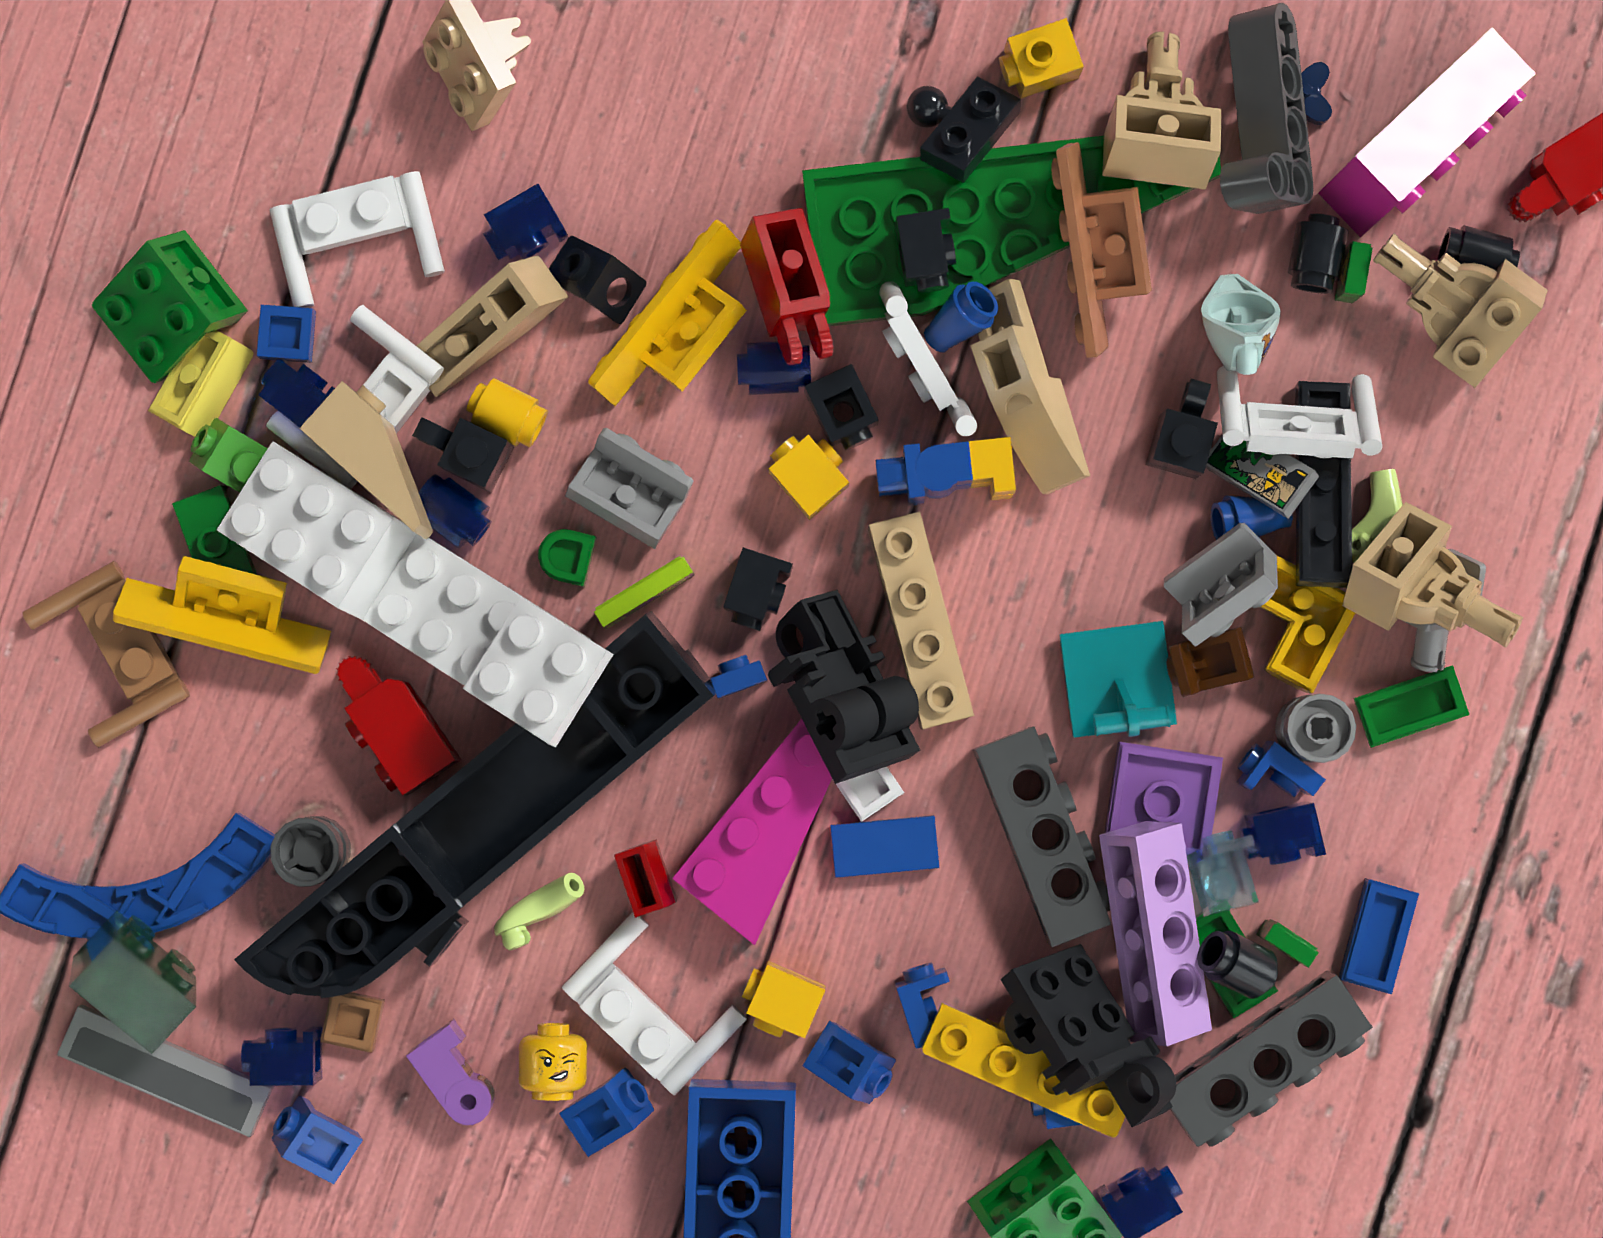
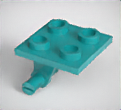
(1118, 680)

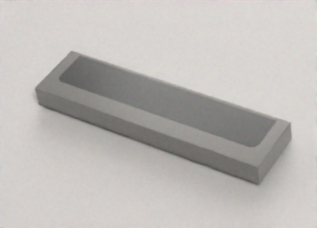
(167, 1074)

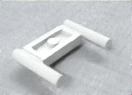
(351, 217)
(928, 378)
(398, 382)
(1300, 429)
(638, 1021)

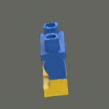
(948, 468)

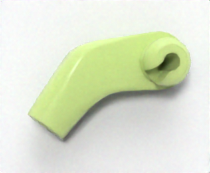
(1384, 505)
(537, 907)

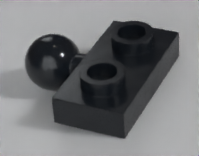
(964, 130)

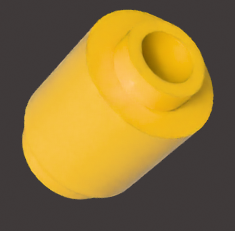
(507, 412)

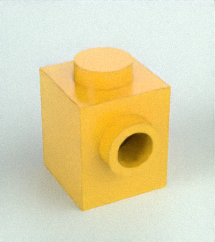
(1041, 59)
(808, 473)
(782, 1000)

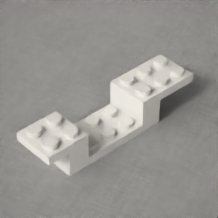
(416, 593)

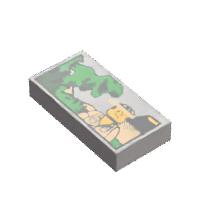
(1271, 479)

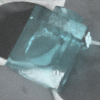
(1222, 873)

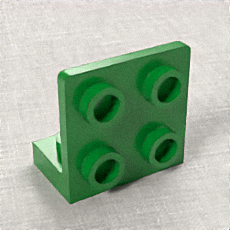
(166, 303)
(1041, 1200)

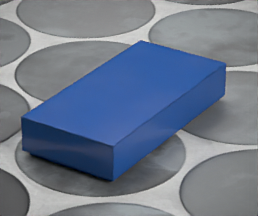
(884, 846)
(1378, 936)

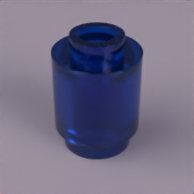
(768, 372)
(454, 511)

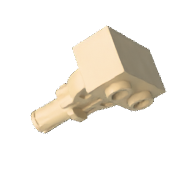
(1158, 129)
(1465, 306)
(1420, 581)

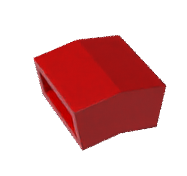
(656, 875)

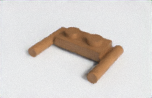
(130, 652)

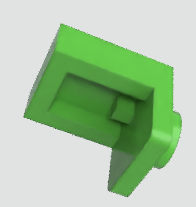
(226, 454)

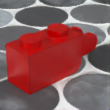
(1564, 175)
(788, 282)
(395, 726)

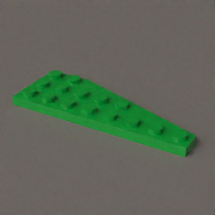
(998, 220)

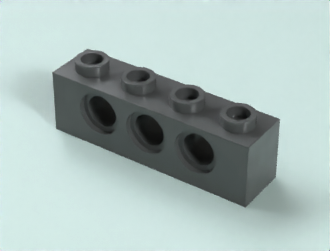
(1059, 916)
(1276, 1029)

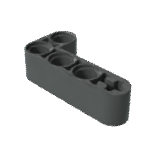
(1270, 114)

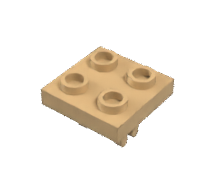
(473, 59)

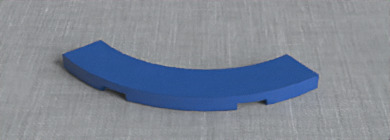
(160, 902)

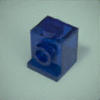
(523, 225)
(293, 392)
(1283, 832)
(284, 1057)
(1142, 1200)

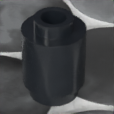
(1478, 247)
(1317, 253)
(1238, 963)

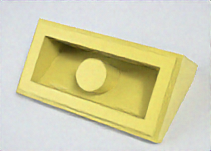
(202, 382)

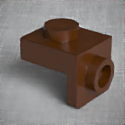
(1210, 664)

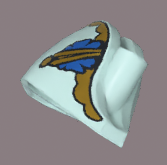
(1239, 323)

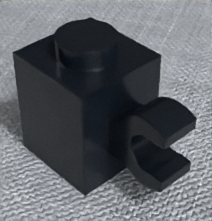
(1183, 437)
(467, 451)

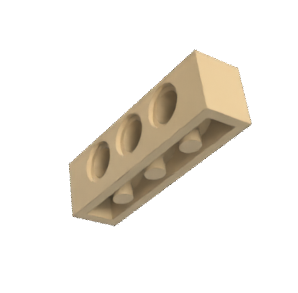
(920, 619)

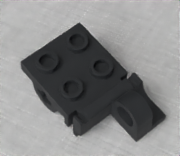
(839, 691)
(1084, 1034)

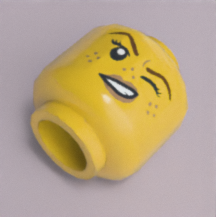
(552, 1062)

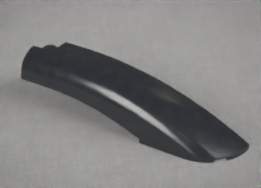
(479, 824)

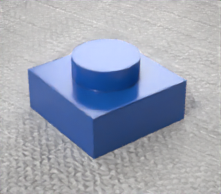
(286, 333)
(737, 676)

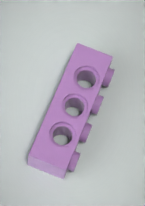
(1155, 931)

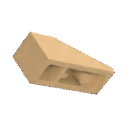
(492, 320)
(368, 448)

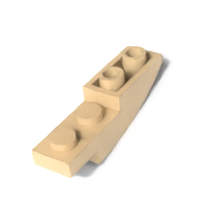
(1025, 397)

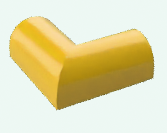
(1313, 629)

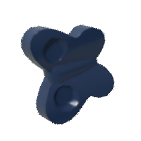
(1316, 106)

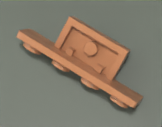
(1104, 246)

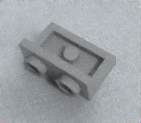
(630, 487)
(1223, 583)

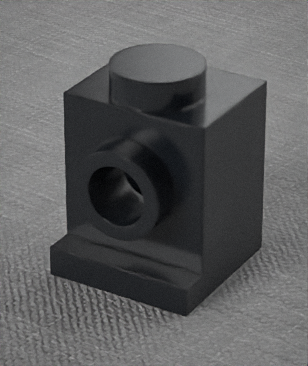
(925, 250)
(842, 388)
(756, 588)

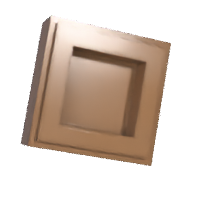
(353, 1021)

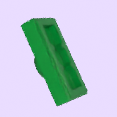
(199, 520)

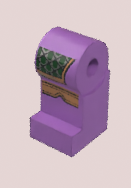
(450, 1078)

